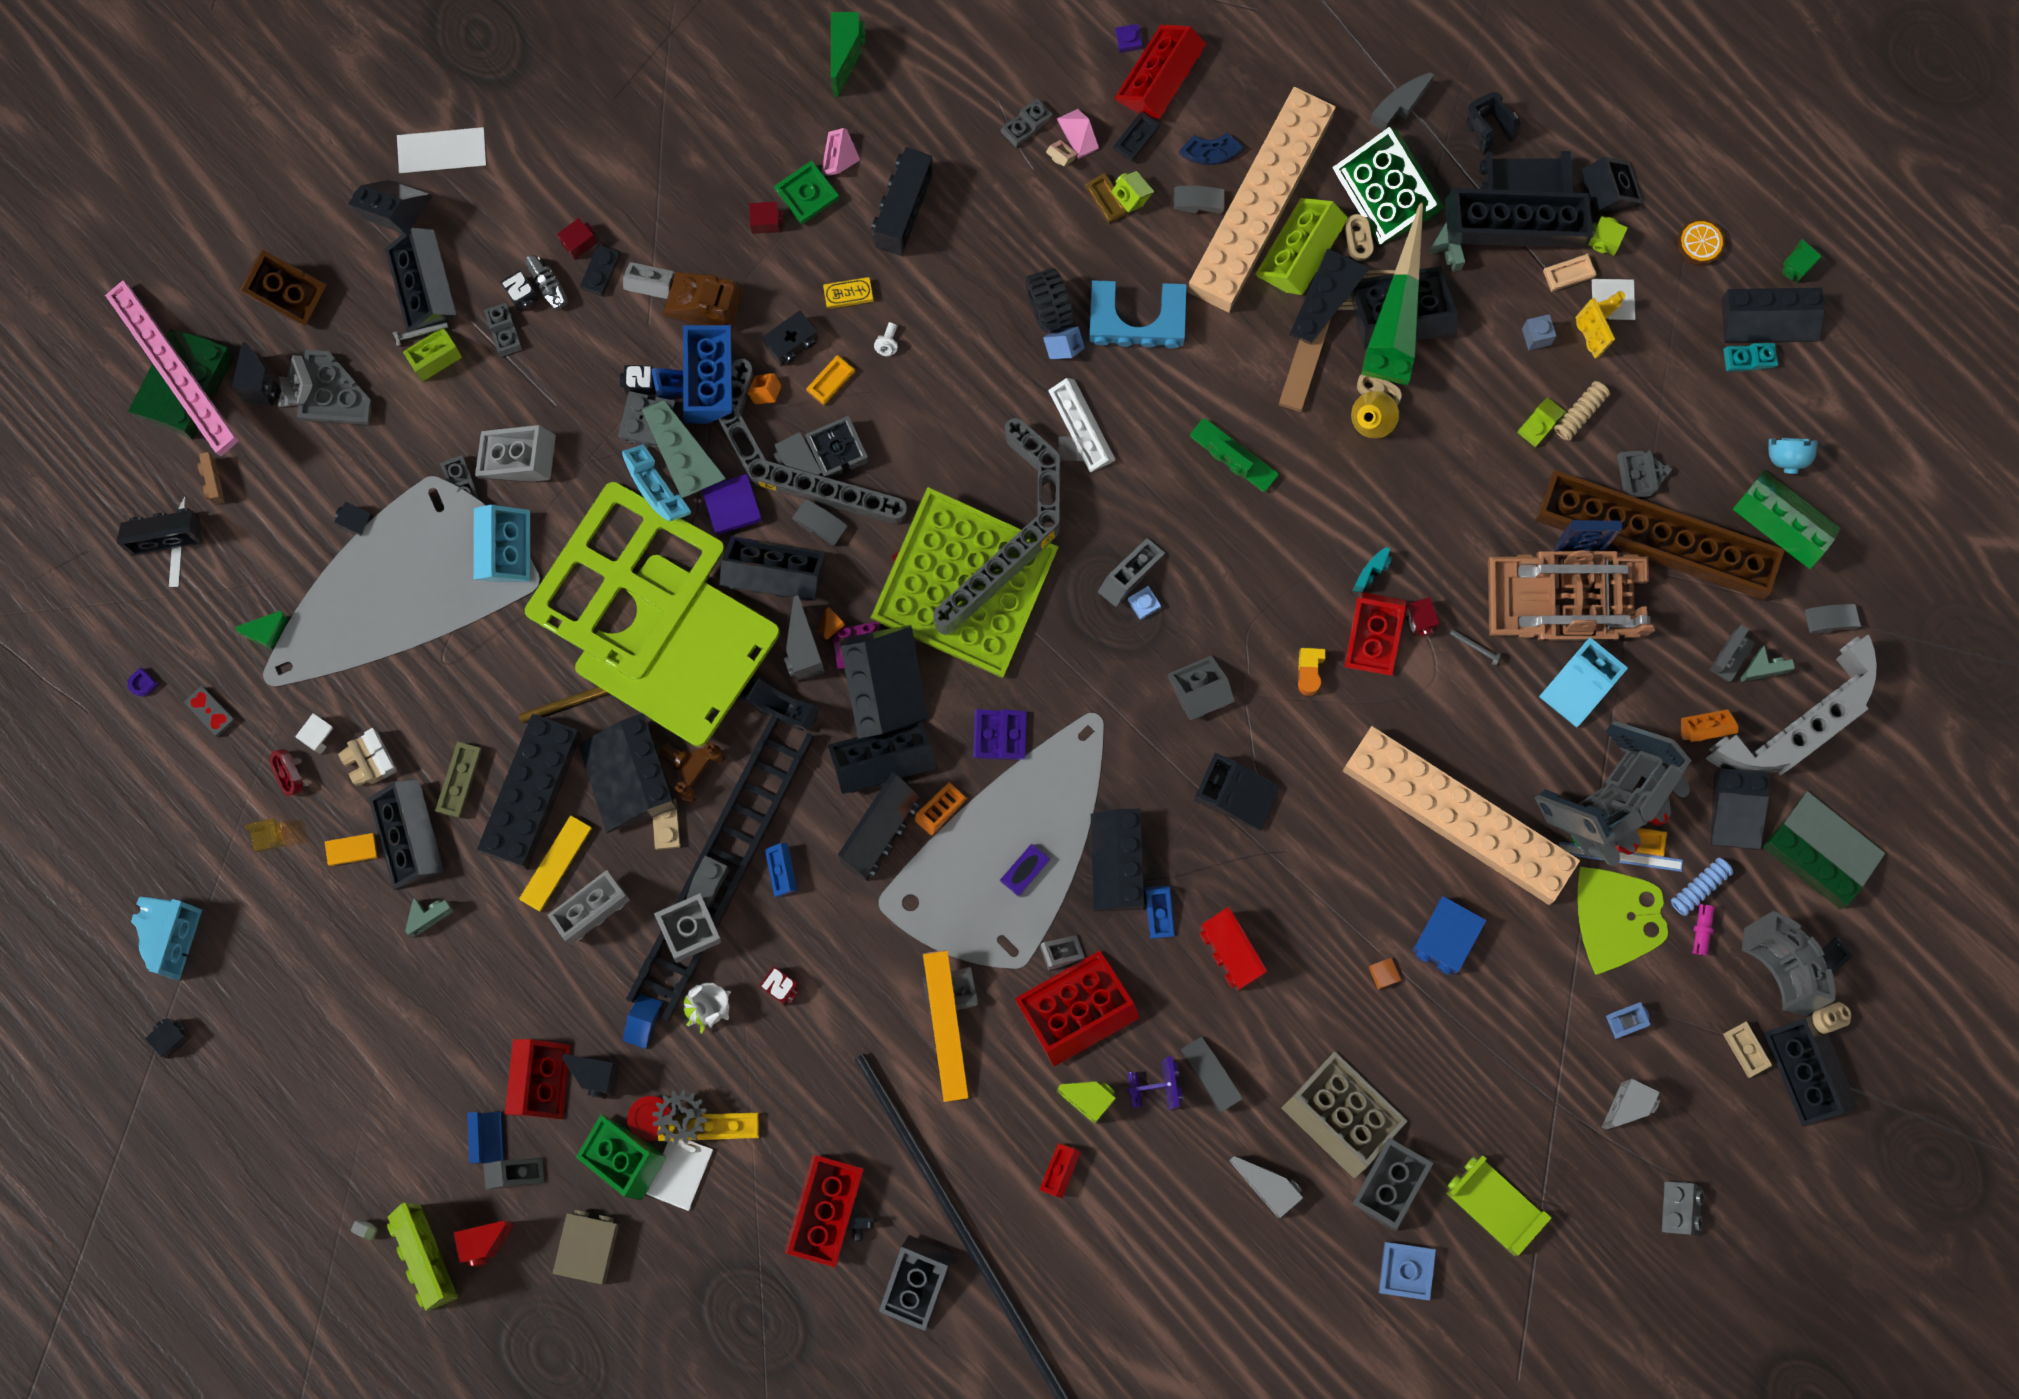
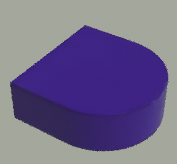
(141, 683)

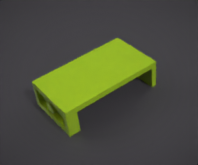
(1497, 1205)

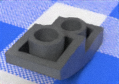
(1026, 123)
(1199, 197)
(502, 329)
(459, 475)
(819, 521)
(1832, 617)

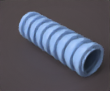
(1702, 886)

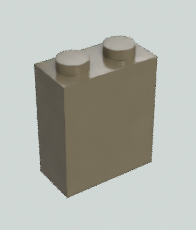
(586, 1247)

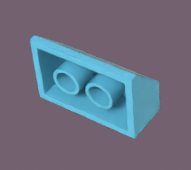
(501, 544)

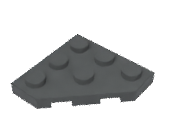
(333, 393)

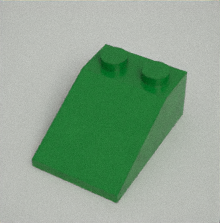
(846, 43)
(621, 1158)

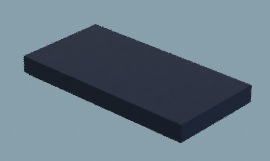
(1588, 535)

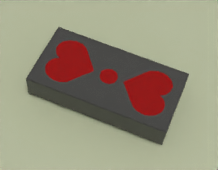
(209, 711)

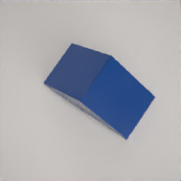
(668, 383)
(642, 1021)

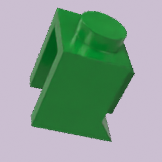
(1800, 261)

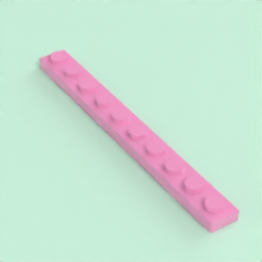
(172, 368)

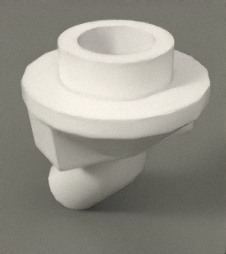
(886, 344)

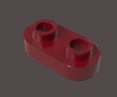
(285, 772)

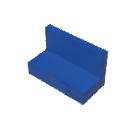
(485, 1137)

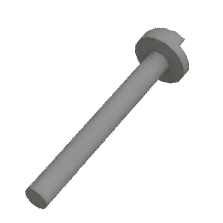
(418, 332)

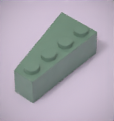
(682, 454)

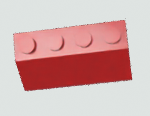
(1161, 70)
(823, 1211)

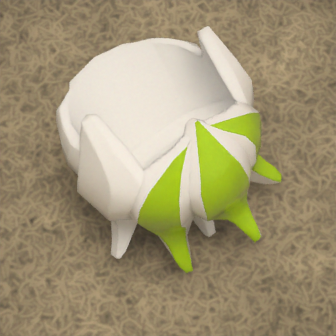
(706, 1005)

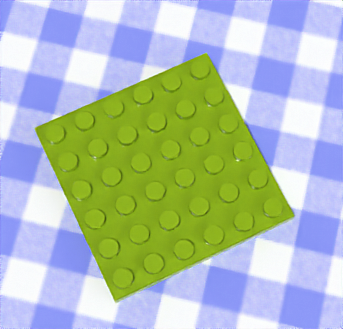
(939, 555)

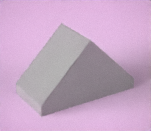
(1061, 952)

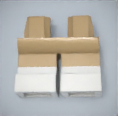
(370, 756)

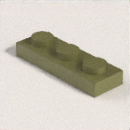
(458, 780)

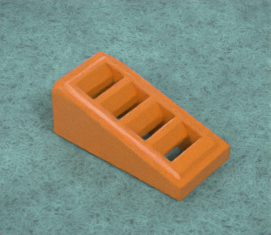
(932, 827)

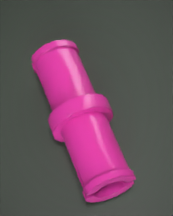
(1703, 930)

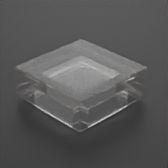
(1071, 448)

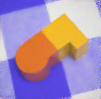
(1308, 677)

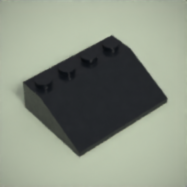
(1435, 306)
(883, 680)
(626, 774)
(879, 828)

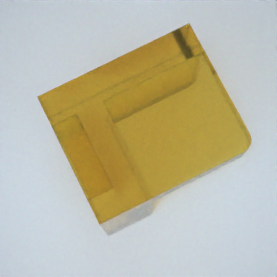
(265, 834)

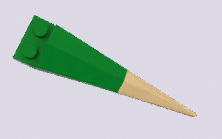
(1394, 336)

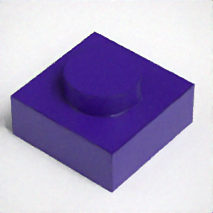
(1128, 38)

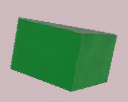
(264, 630)

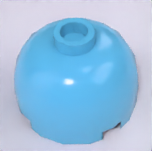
(1792, 453)

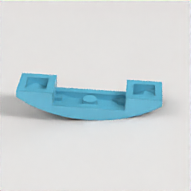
(652, 486)

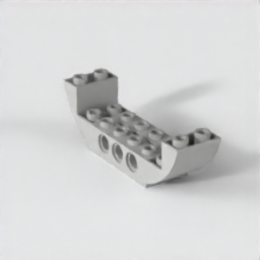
(1819, 723)

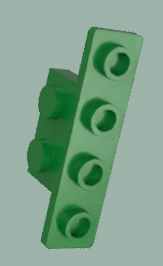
(1233, 455)

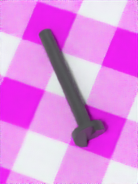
(1495, 658)

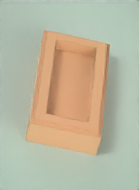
(1569, 272)

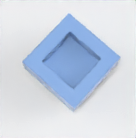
(1144, 603)

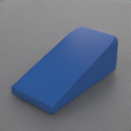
(1159, 911)

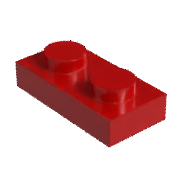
(1060, 1171)

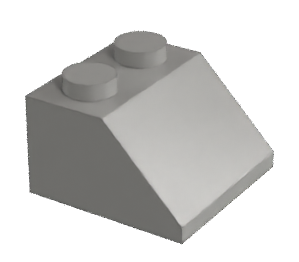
(1631, 1103)

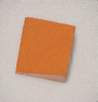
(764, 388)

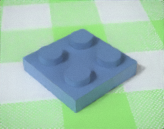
(1407, 1271)

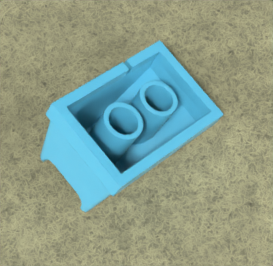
(165, 933)

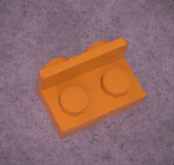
(1708, 726)

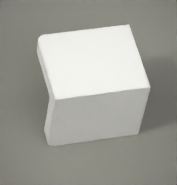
(314, 733)

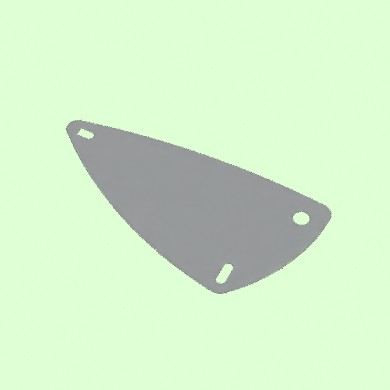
(393, 588)
(961, 866)

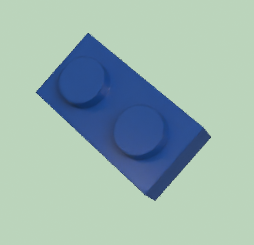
(781, 869)

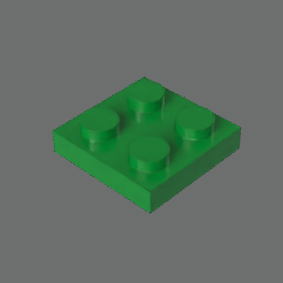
(806, 192)

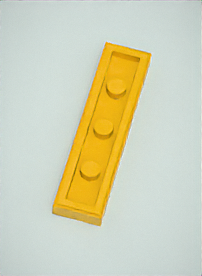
(555, 863)
(720, 1126)

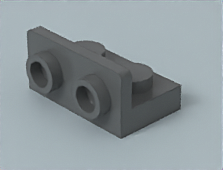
(1732, 654)

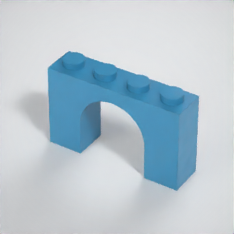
(1109, 328)

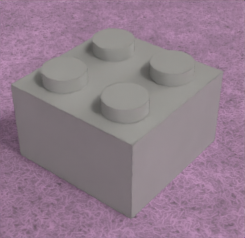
(688, 928)

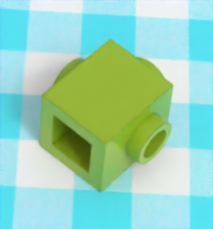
(1132, 191)
(1607, 235)

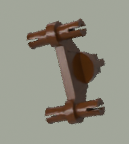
(690, 766)

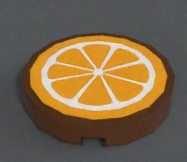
(1701, 242)

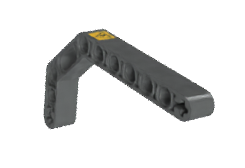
(795, 476)
(1018, 544)

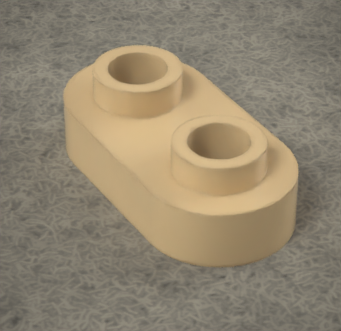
(1359, 239)
(1379, 385)
(1831, 1017)

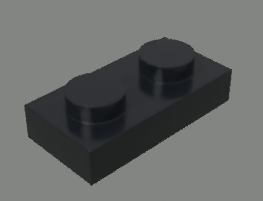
(1136, 136)
(600, 270)

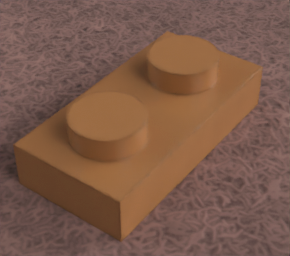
(208, 470)

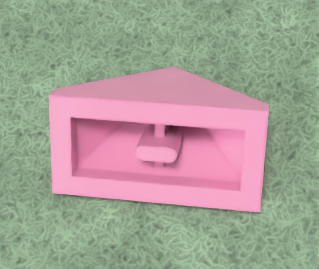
(1078, 132)
(839, 152)

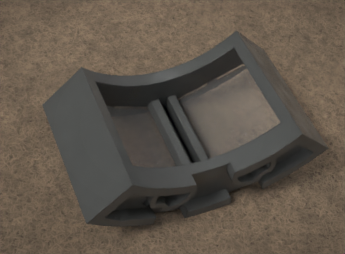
(1793, 961)

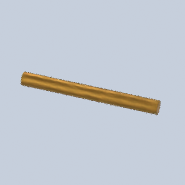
(563, 703)

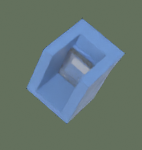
(1628, 1020)

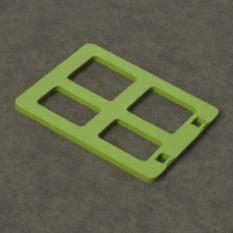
(619, 576)

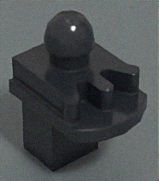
(858, 1223)

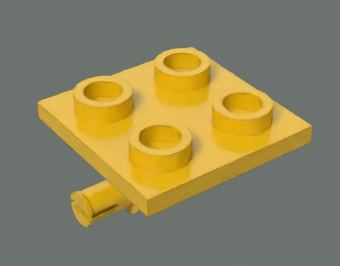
(1593, 323)

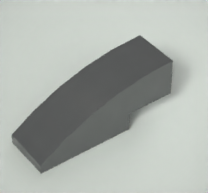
(1400, 101)
(1211, 1074)

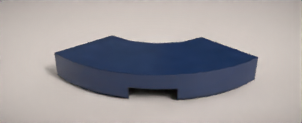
(1211, 151)

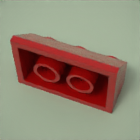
(1232, 950)
(537, 1079)

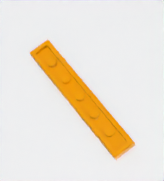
(945, 1025)

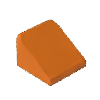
(1384, 973)

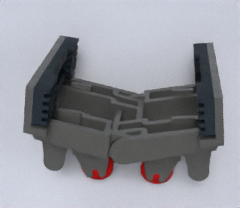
(1609, 817)

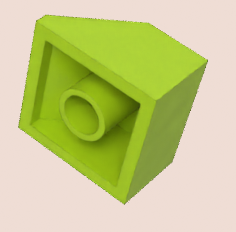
(1088, 1098)

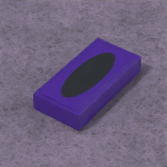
(1024, 870)

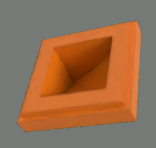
(829, 624)

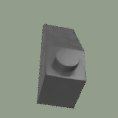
(1130, 572)

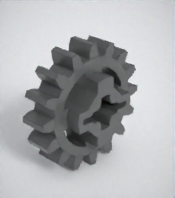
(668, 1119)

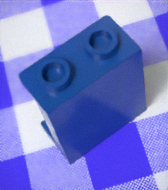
(1448, 936)

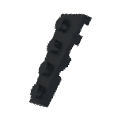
(1329, 289)

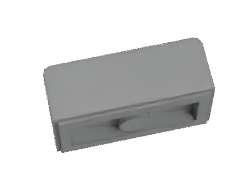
(648, 280)

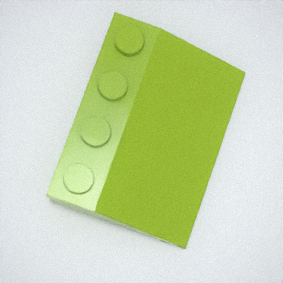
(421, 1256)

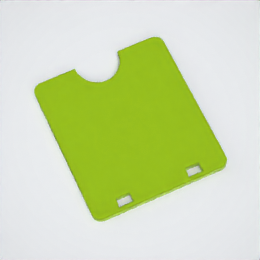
(699, 665)

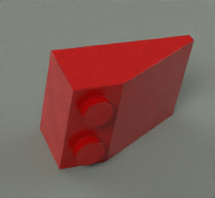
(1375, 633)

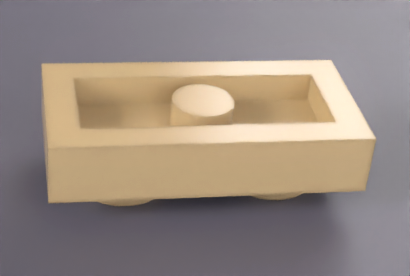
(666, 830)
(1747, 1049)

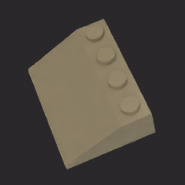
(1344, 1115)

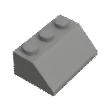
(588, 908)

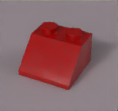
(481, 1242)

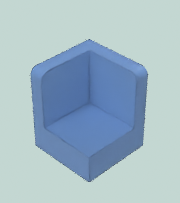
(1064, 342)

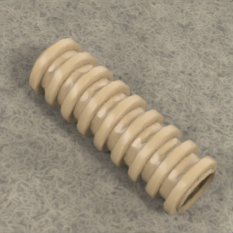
(1582, 410)

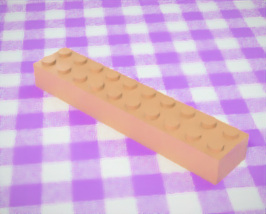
(1261, 199)
(1461, 816)

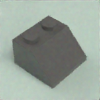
(1201, 687)

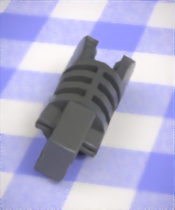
(546, 281)

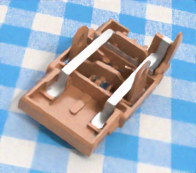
(1525, 596)

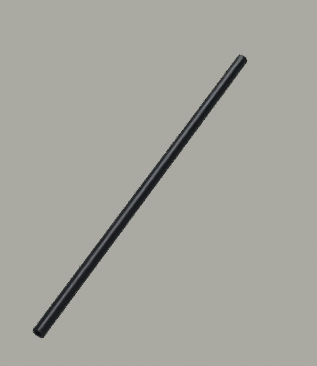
(961, 1228)

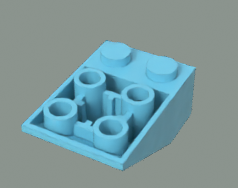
(1583, 682)

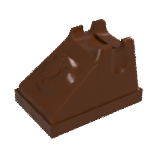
(282, 287)
(703, 299)

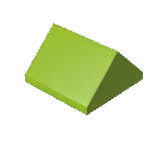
(432, 354)

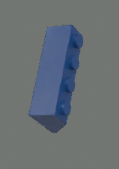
(706, 373)

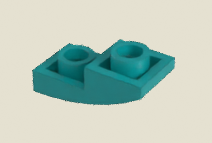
(1750, 357)
(1374, 566)

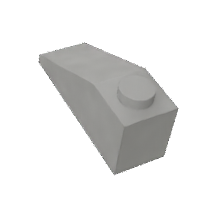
(1272, 1188)

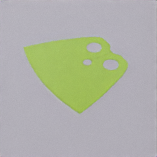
(1603, 920)

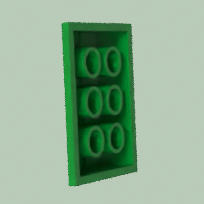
(1387, 185)
(1787, 519)

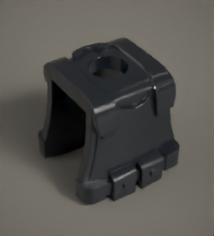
(1493, 105)

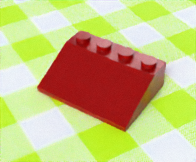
(1077, 1008)

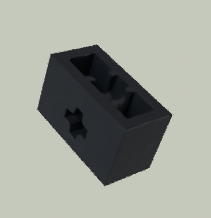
(795, 327)

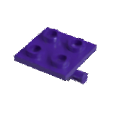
(1173, 1093)

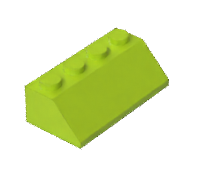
(1302, 245)

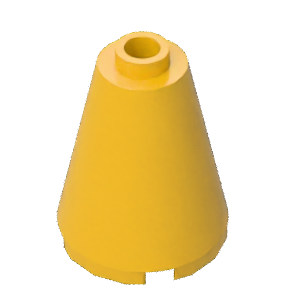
(1384, 413)

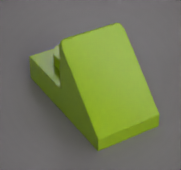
(1541, 422)

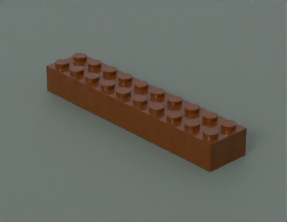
(1665, 535)

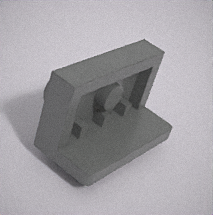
(963, 989)
(1682, 1208)

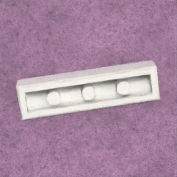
(1081, 423)

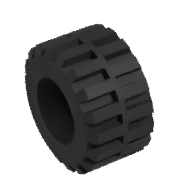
(1049, 300)

